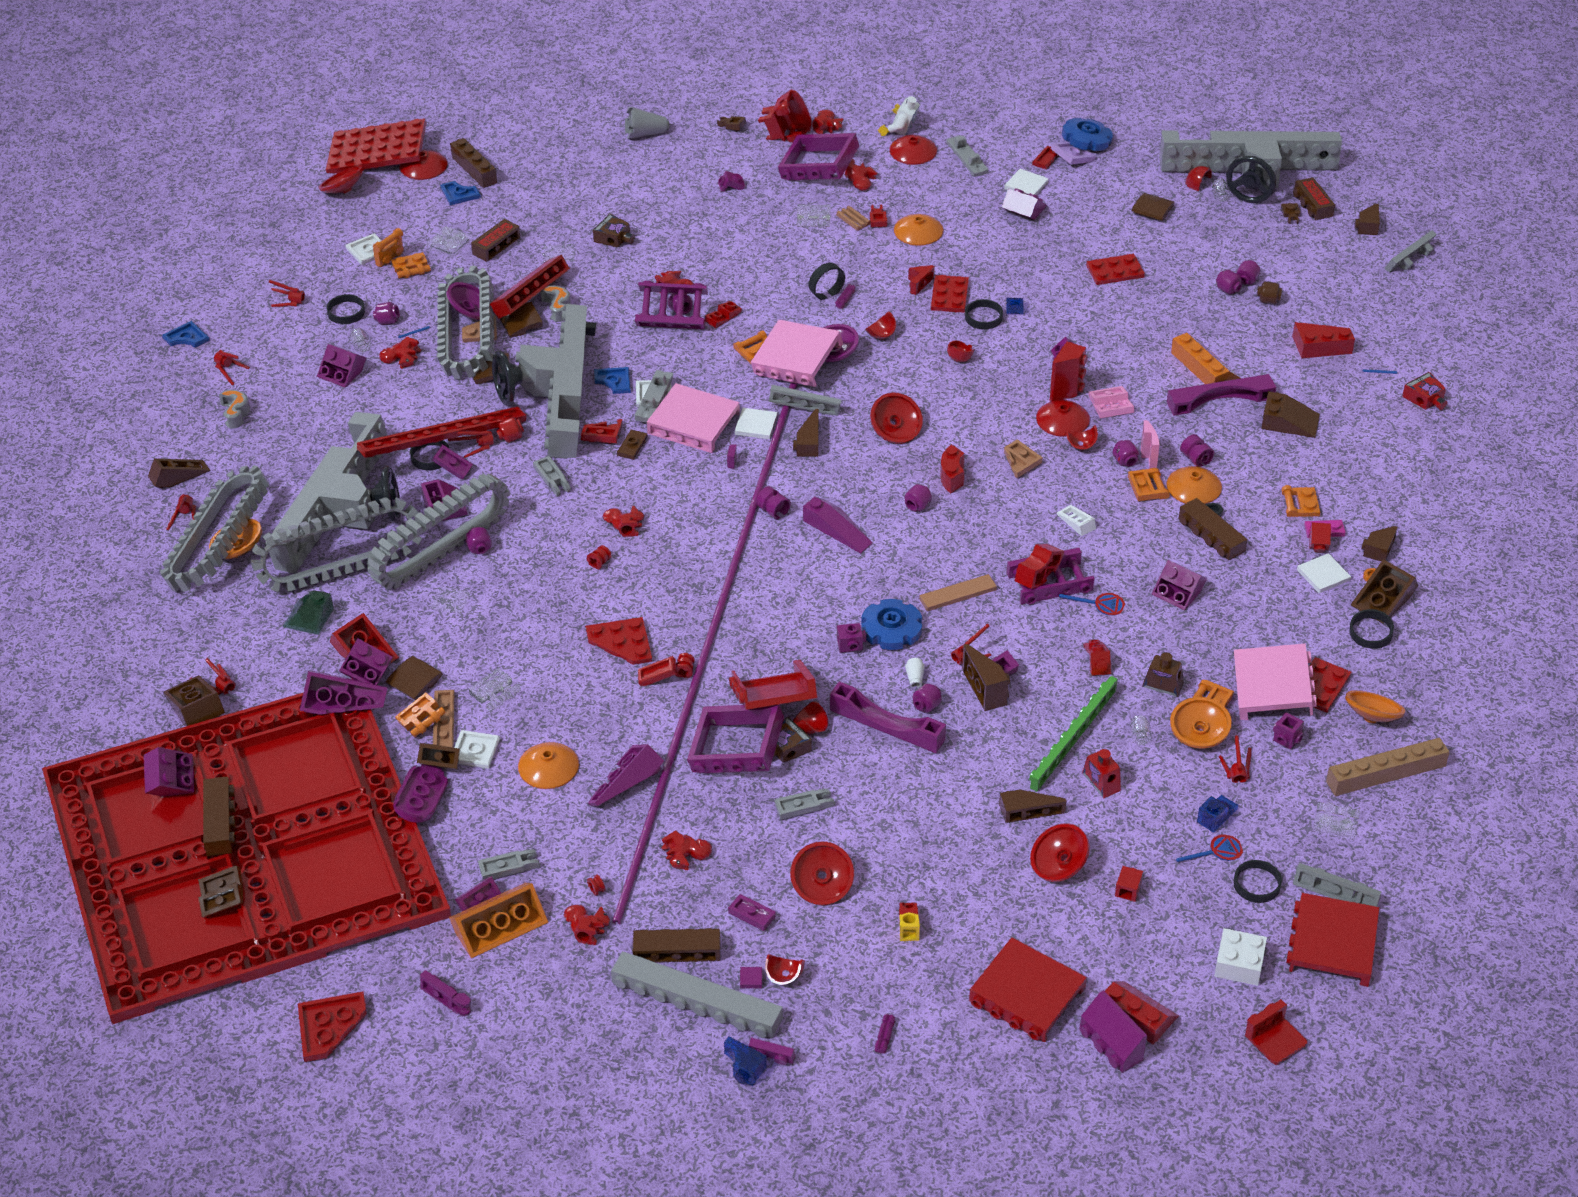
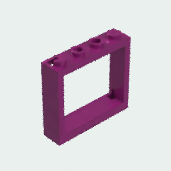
(844, 142)
(737, 762)

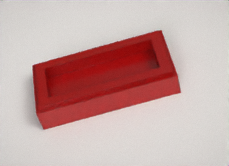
(1045, 158)
(657, 671)

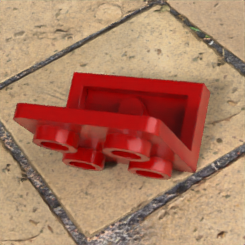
(1274, 1034)

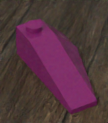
(835, 523)
(334, 694)
(635, 767)

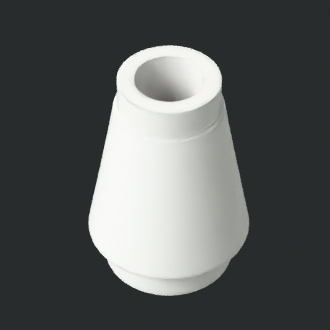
(915, 671)

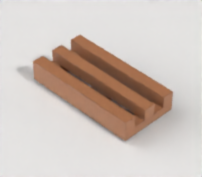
(855, 217)

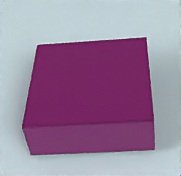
(731, 456)
(750, 977)

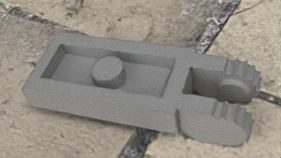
(551, 474)
(803, 803)
(508, 864)

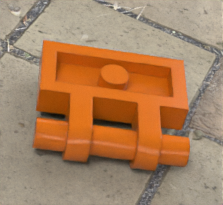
(410, 265)
(417, 711)

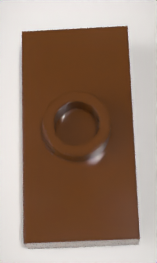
(632, 444)

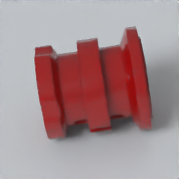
(599, 557)
(684, 665)

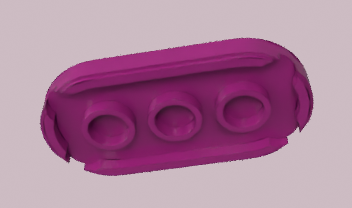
(420, 793)

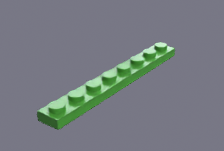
(1076, 729)

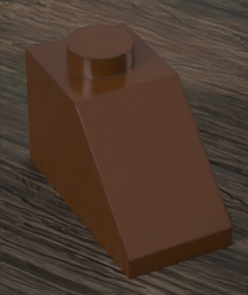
(1368, 221)
(1379, 543)
(438, 755)

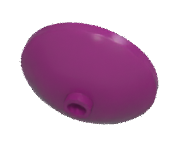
(465, 299)
(850, 342)

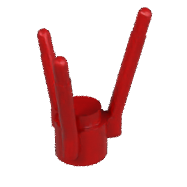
(294, 295)
(225, 359)
(483, 438)
(184, 505)
(957, 654)
(223, 681)
(1238, 771)

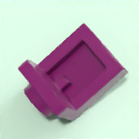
(730, 179)

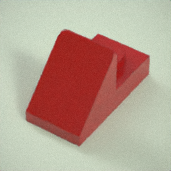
(920, 277)

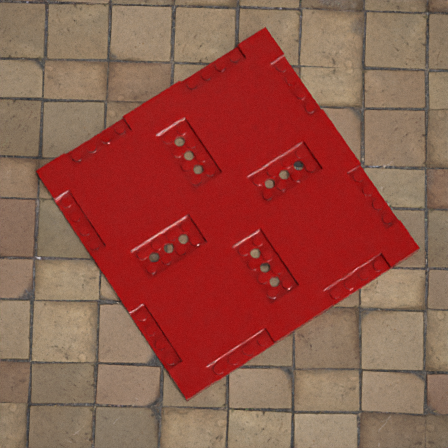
(322, 878)

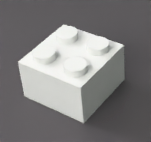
(1240, 956)

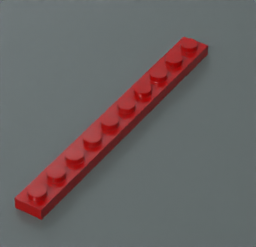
(437, 432)

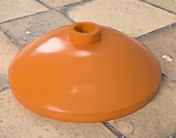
(918, 229)
(1194, 483)
(246, 541)
(1374, 706)
(1200, 714)
(548, 765)

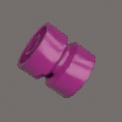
(1197, 450)
(773, 502)

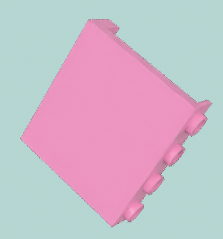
(795, 352)
(692, 417)
(1274, 679)

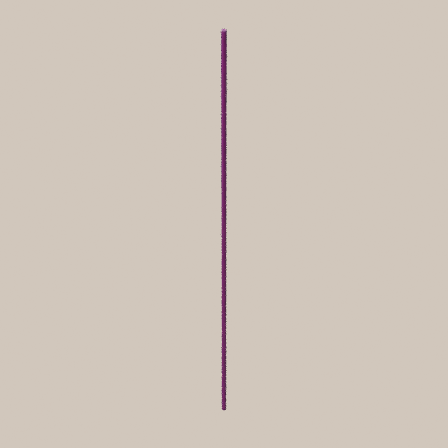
(699, 671)

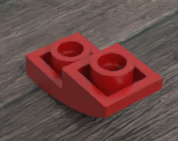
(724, 313)

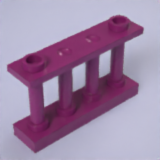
(677, 320)
(1070, 559)

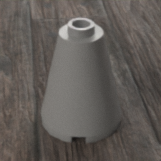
(644, 123)

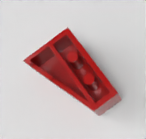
(1322, 340)

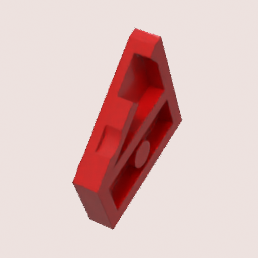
(602, 432)

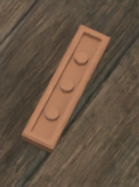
(957, 592)
(444, 729)

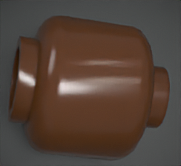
(1269, 292)

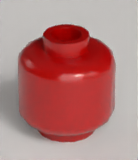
(510, 430)

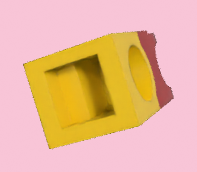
(909, 921)

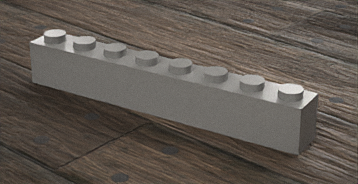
(697, 995)

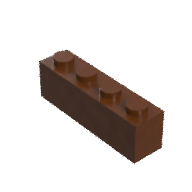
(473, 163)
(1212, 529)
(218, 816)
(677, 945)

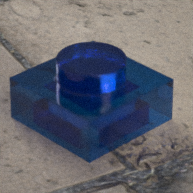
(1014, 306)

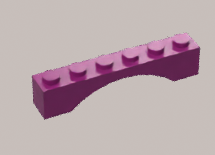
(1252, 388)
(918, 731)

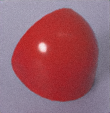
(1196, 175)
(882, 327)
(1087, 437)
(812, 718)
(776, 965)

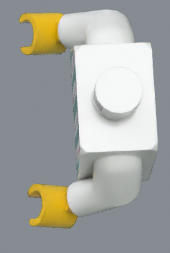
(904, 118)

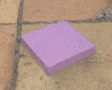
(1072, 154)

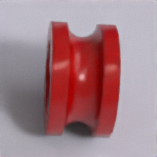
(596, 884)

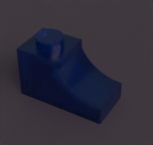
(1215, 812)
(747, 1061)

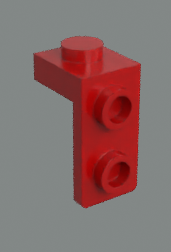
(1099, 657)

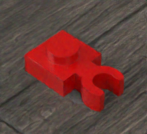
(878, 217)

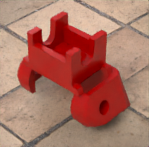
(787, 114)

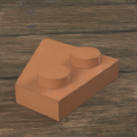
(472, 332)
(1021, 458)

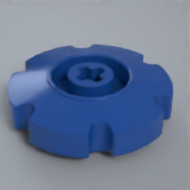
(1087, 134)
(891, 624)

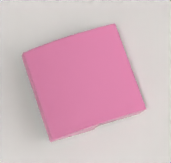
(1110, 397)
(1149, 444)

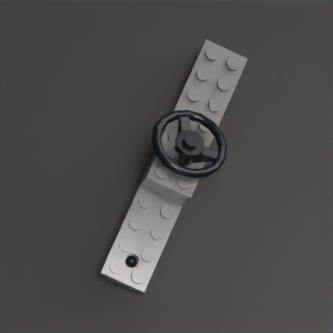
(1254, 154)
(554, 375)
(336, 487)

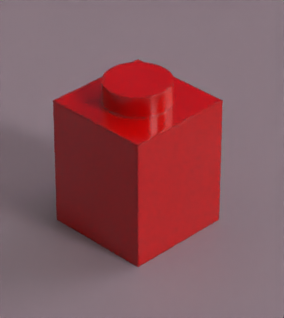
(1320, 536)
(1128, 883)

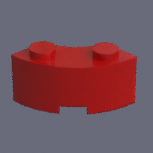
(952, 469)
(1038, 565)

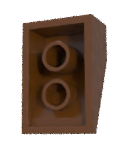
(1289, 416)
(1388, 594)
(985, 678)
(194, 701)

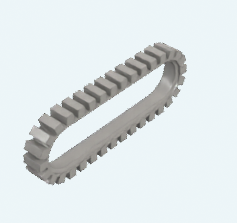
(429, 519)

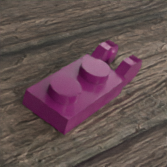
(445, 994)

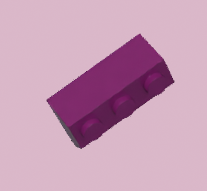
(1113, 1032)

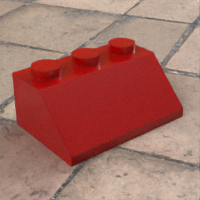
(1068, 372)
(1144, 1011)

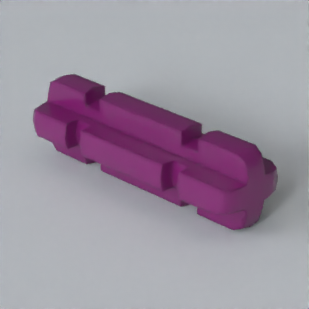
(845, 296)
(885, 1033)

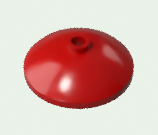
(913, 149)
(430, 166)
(342, 181)
(902, 411)
(1062, 416)
(1054, 847)
(822, 858)

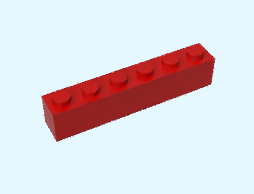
(529, 286)

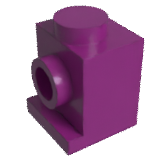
(1007, 662)

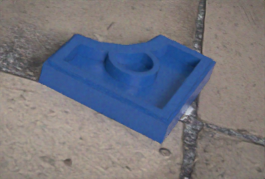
(458, 194)
(186, 334)
(615, 378)

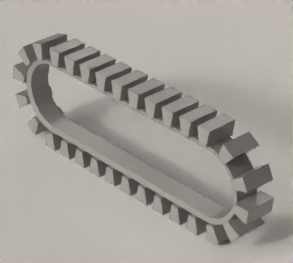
(445, 324)
(202, 522)
(318, 528)

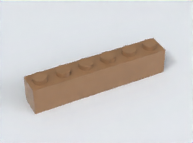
(1387, 766)

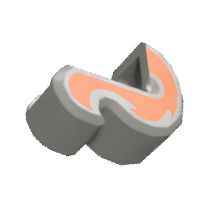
(558, 297)
(237, 407)

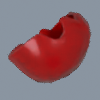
(959, 351)

